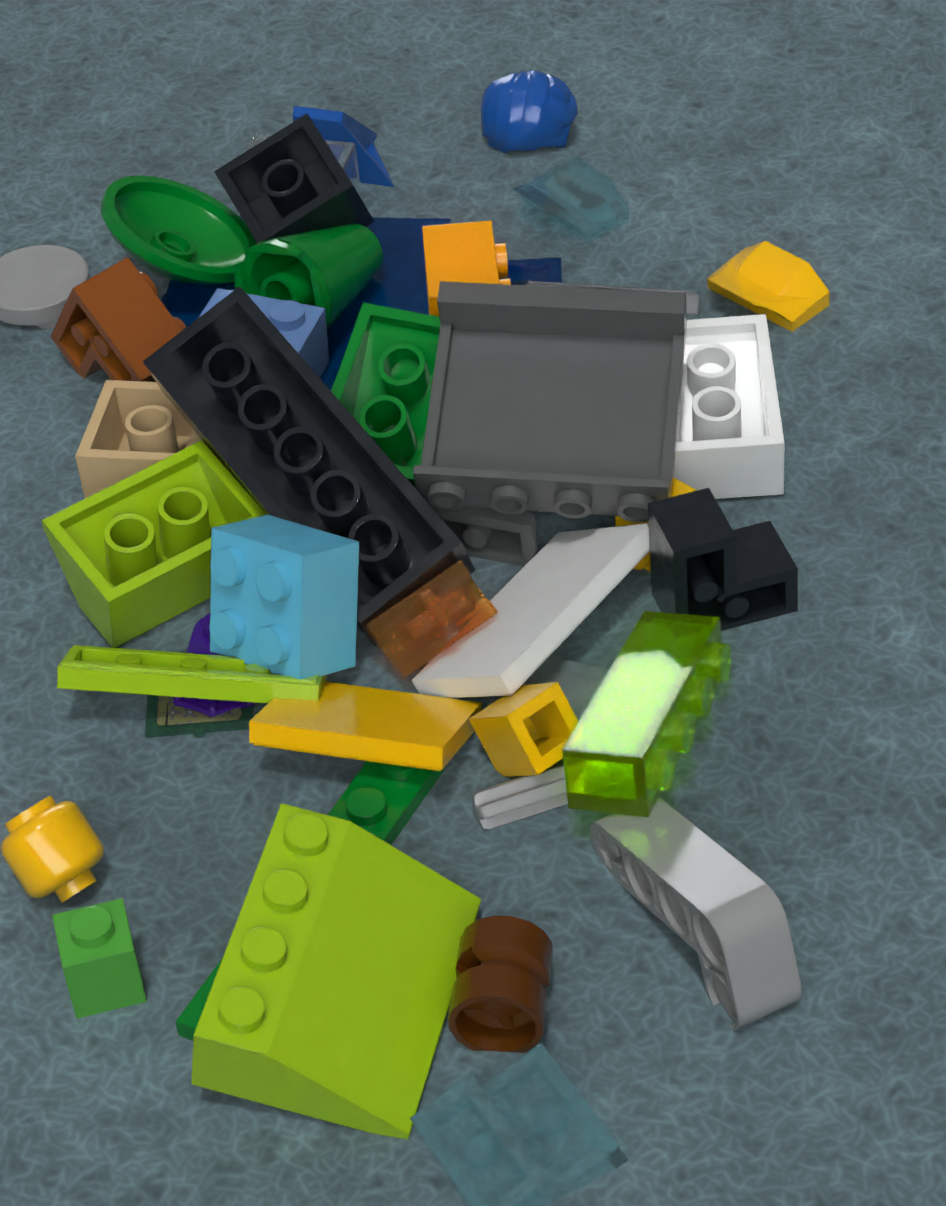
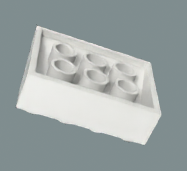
(729, 410)

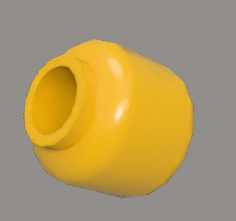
(52, 849)

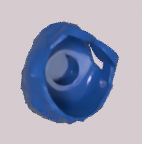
(527, 112)

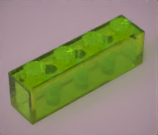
(645, 714)

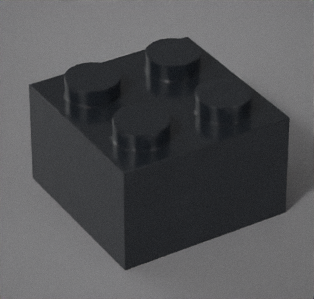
(292, 185)

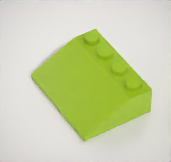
(334, 978)

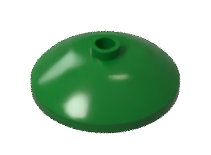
(175, 229)

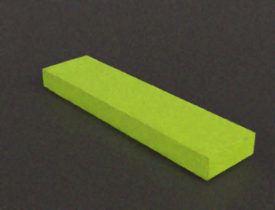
(179, 675)

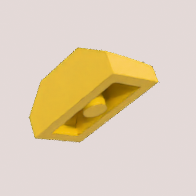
(772, 284)

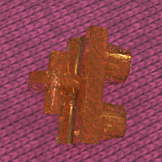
(430, 620)

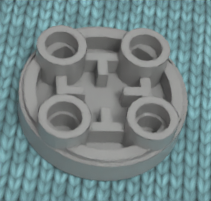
(38, 283)

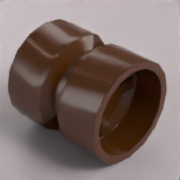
(501, 985)

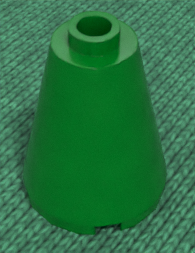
(313, 267)

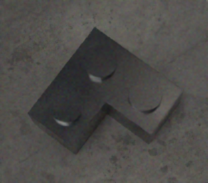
(716, 570)

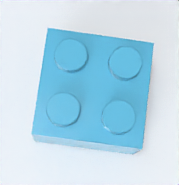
(284, 596)

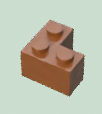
(114, 324)

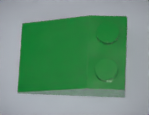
(389, 380)

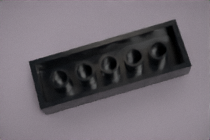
(302, 449)

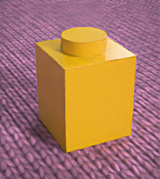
(526, 729)

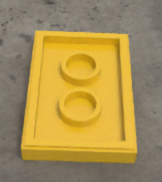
(368, 726)

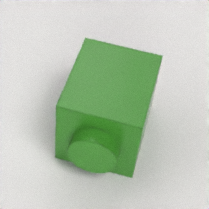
(99, 958)

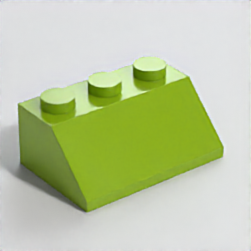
(146, 541)

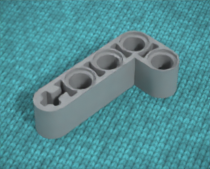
(709, 904)

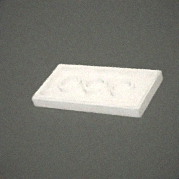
(536, 612)

